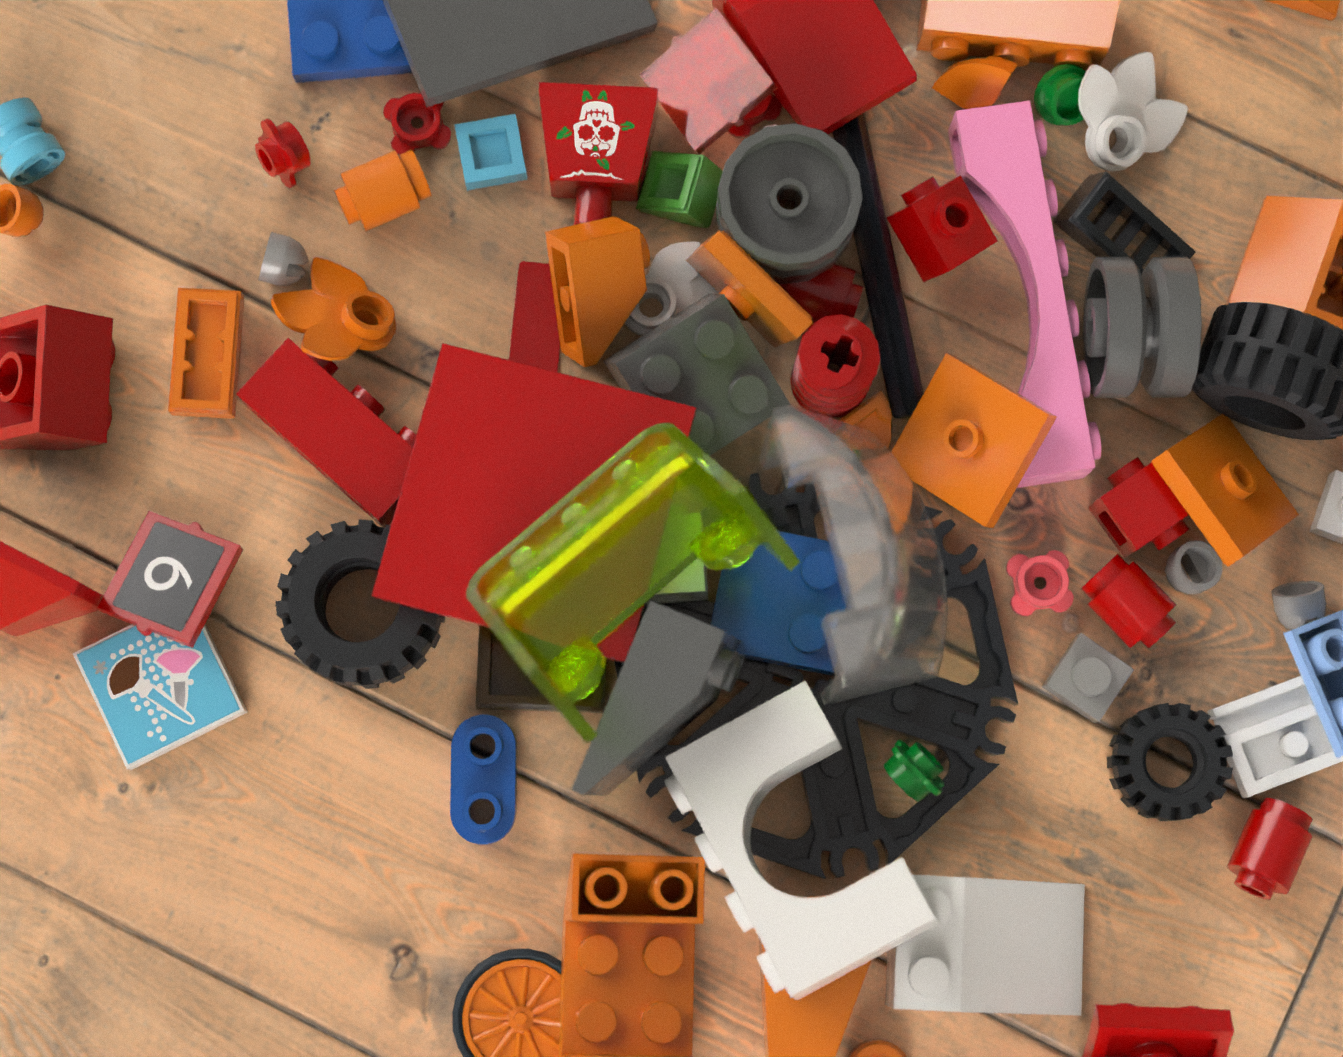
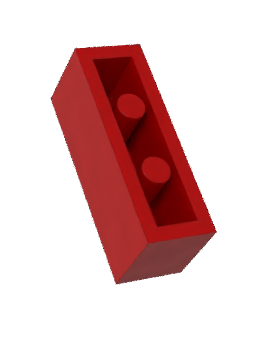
(332, 427)

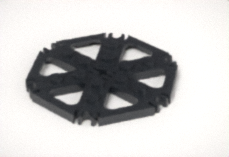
(928, 711)

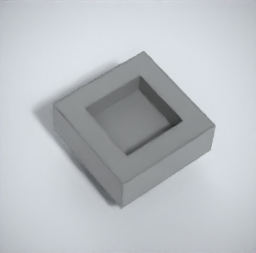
(1087, 678)

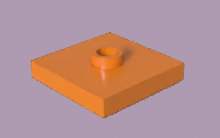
(749, 289)
(971, 440)
(1225, 489)

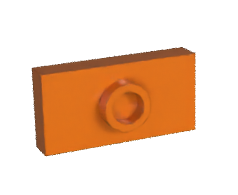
(206, 353)

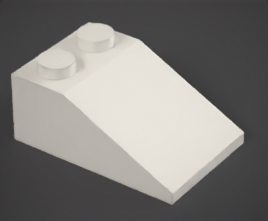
(993, 950)

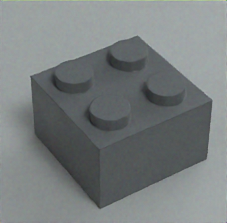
(705, 363)

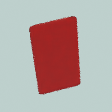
(535, 325)

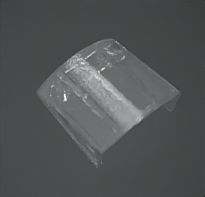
(880, 549)

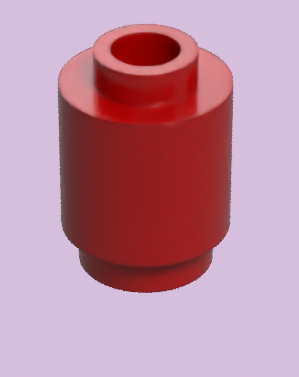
(827, 293)
(1130, 602)
(1270, 849)

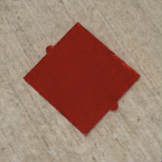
(708, 81)

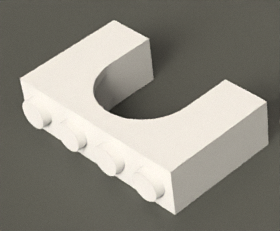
(724, 783)

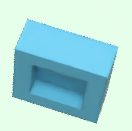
(491, 152)

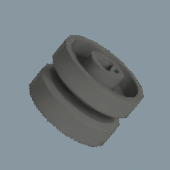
(799, 167)
(1142, 327)

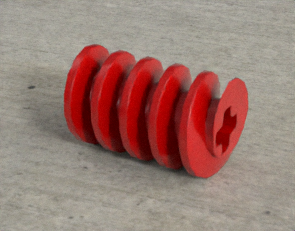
(840, 342)

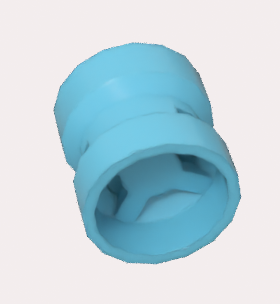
(24, 145)

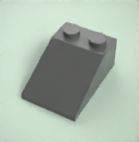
(662, 688)

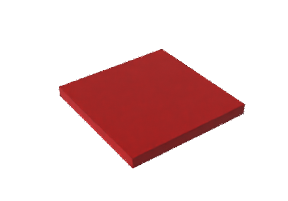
(490, 461)

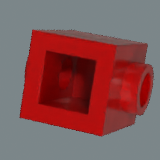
(940, 226)
(1139, 509)

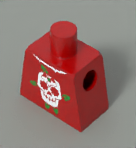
(597, 143)

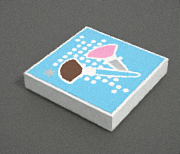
(158, 691)

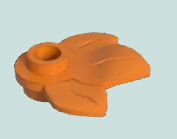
(336, 313)

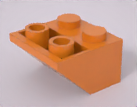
(1295, 257)

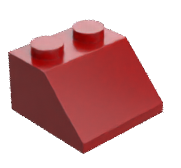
(55, 379)

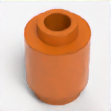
(382, 189)

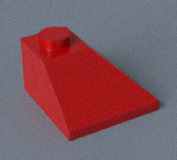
(38, 595)

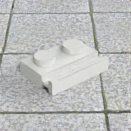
(1273, 737)

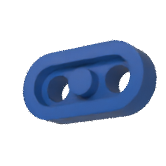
(483, 779)

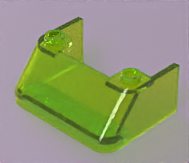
(610, 553)

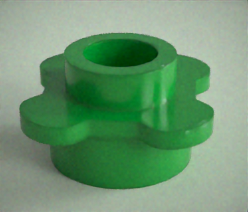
(914, 770)

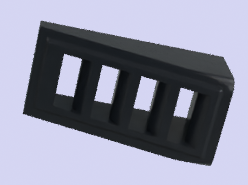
(1121, 202)

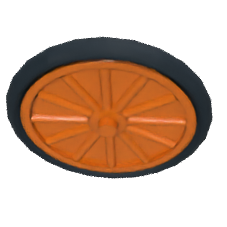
(510, 1006)

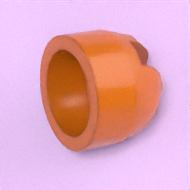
(19, 211)

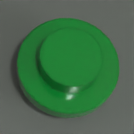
(1058, 95)

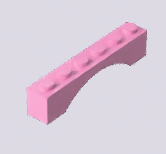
(1000, 162)

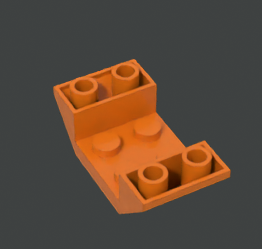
(630, 955)

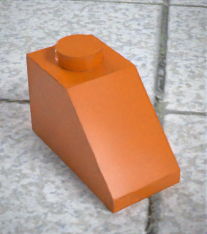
(595, 283)

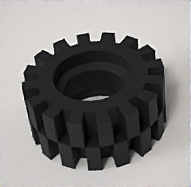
(1207, 753)

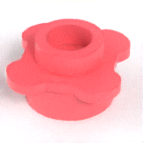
(1049, 567)

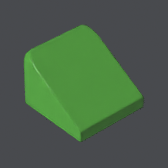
(680, 188)

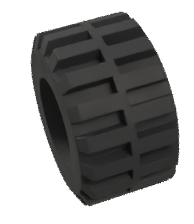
(1273, 370)
(305, 620)

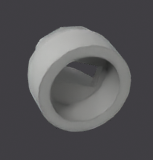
(282, 261)
(1200, 564)
(1299, 603)

